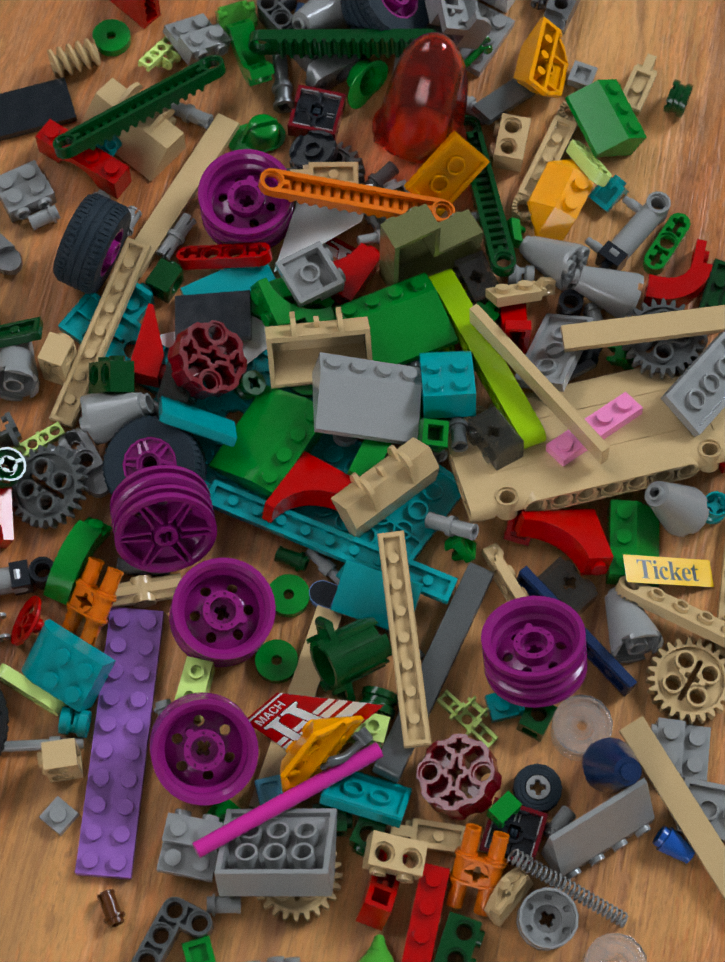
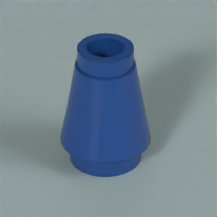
(673, 845)

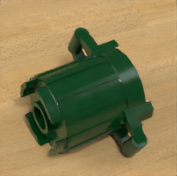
(347, 654)

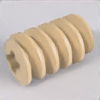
(74, 57)

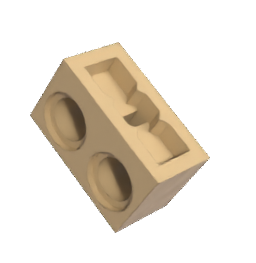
(511, 142)
(57, 357)
(61, 760)
(395, 848)

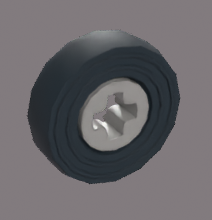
(547, 778)

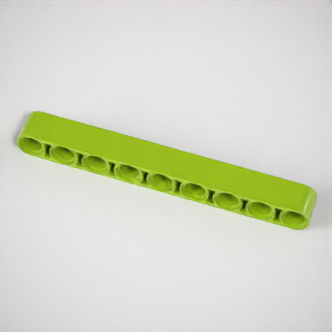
(487, 362)

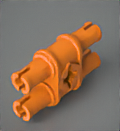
(91, 600)
(467, 859)

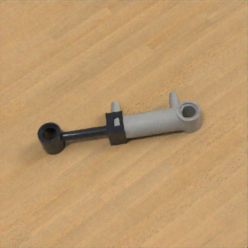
(615, 253)

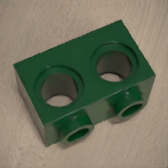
(111, 375)
(452, 944)

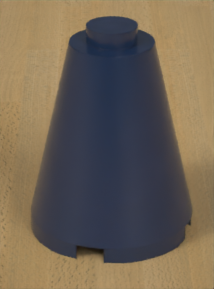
(610, 765)

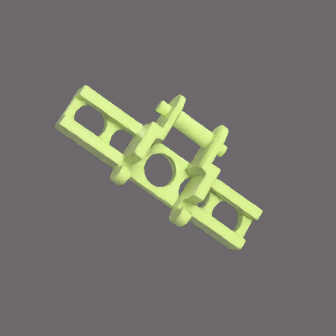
(160, 61)
(38, 437)
(476, 721)

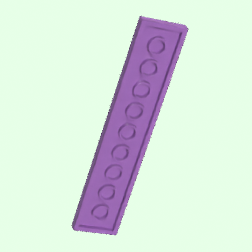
(120, 745)

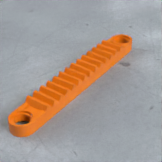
(347, 195)

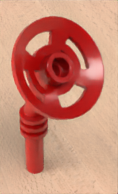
(26, 622)

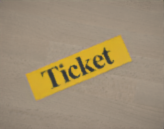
(668, 571)

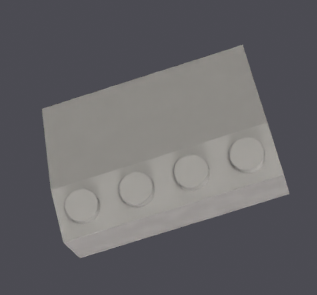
(366, 398)
(599, 831)
(281, 856)

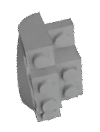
(459, 19)

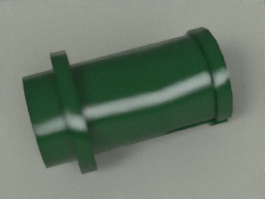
(291, 558)

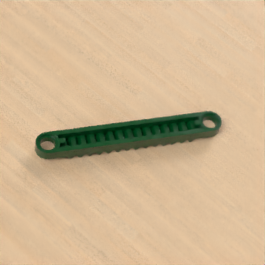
(332, 42)
(139, 107)
(489, 208)

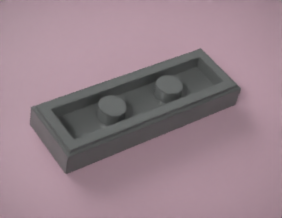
(501, 101)

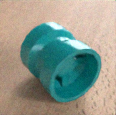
(716, 503)
(74, 722)

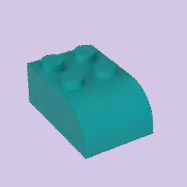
(447, 384)
(67, 666)

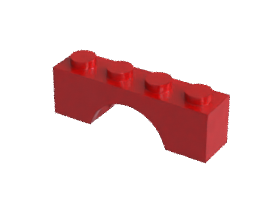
(103, 169)
(426, 914)

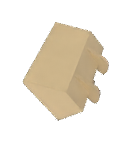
(149, 145)
(296, 347)
(386, 486)

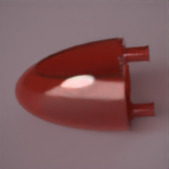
(423, 99)

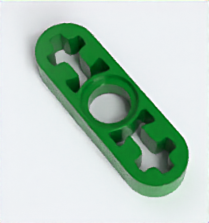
(666, 233)

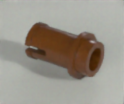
(111, 908)

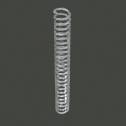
(590, 903)

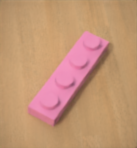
(603, 421)

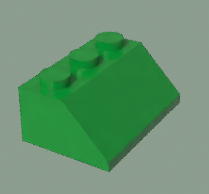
(606, 119)
(630, 531)

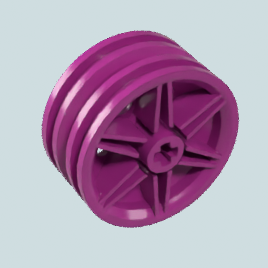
(243, 200)
(167, 532)
(251, 591)
(544, 658)
(227, 777)

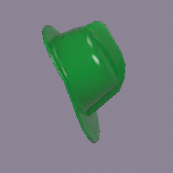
(365, 80)
(259, 134)

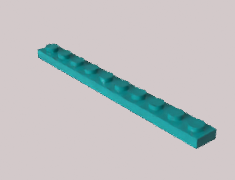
(323, 538)

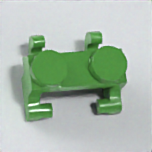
(236, 12)

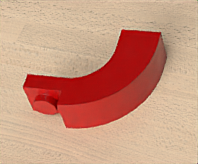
(684, 287)

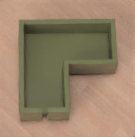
(421, 244)

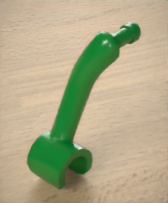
(473, 56)

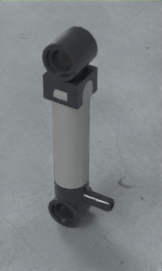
(20, 576)

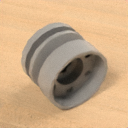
(550, 902)

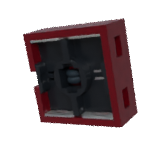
(316, 111)
(525, 825)

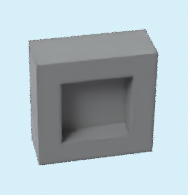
(581, 75)
(59, 816)

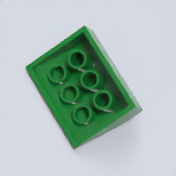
(404, 320)
(268, 442)

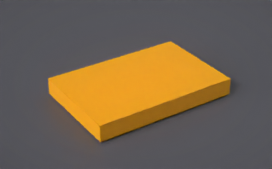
(448, 170)

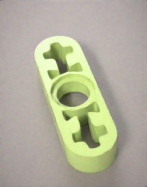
(588, 163)
(29, 690)

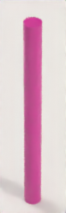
(286, 800)

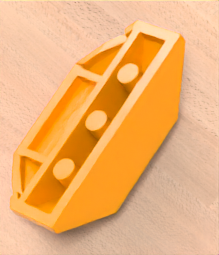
(543, 61)
(558, 198)
(318, 742)

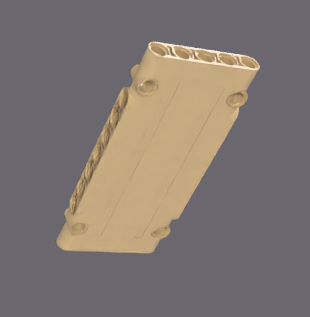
(641, 452)

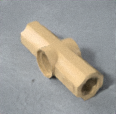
(146, 590)

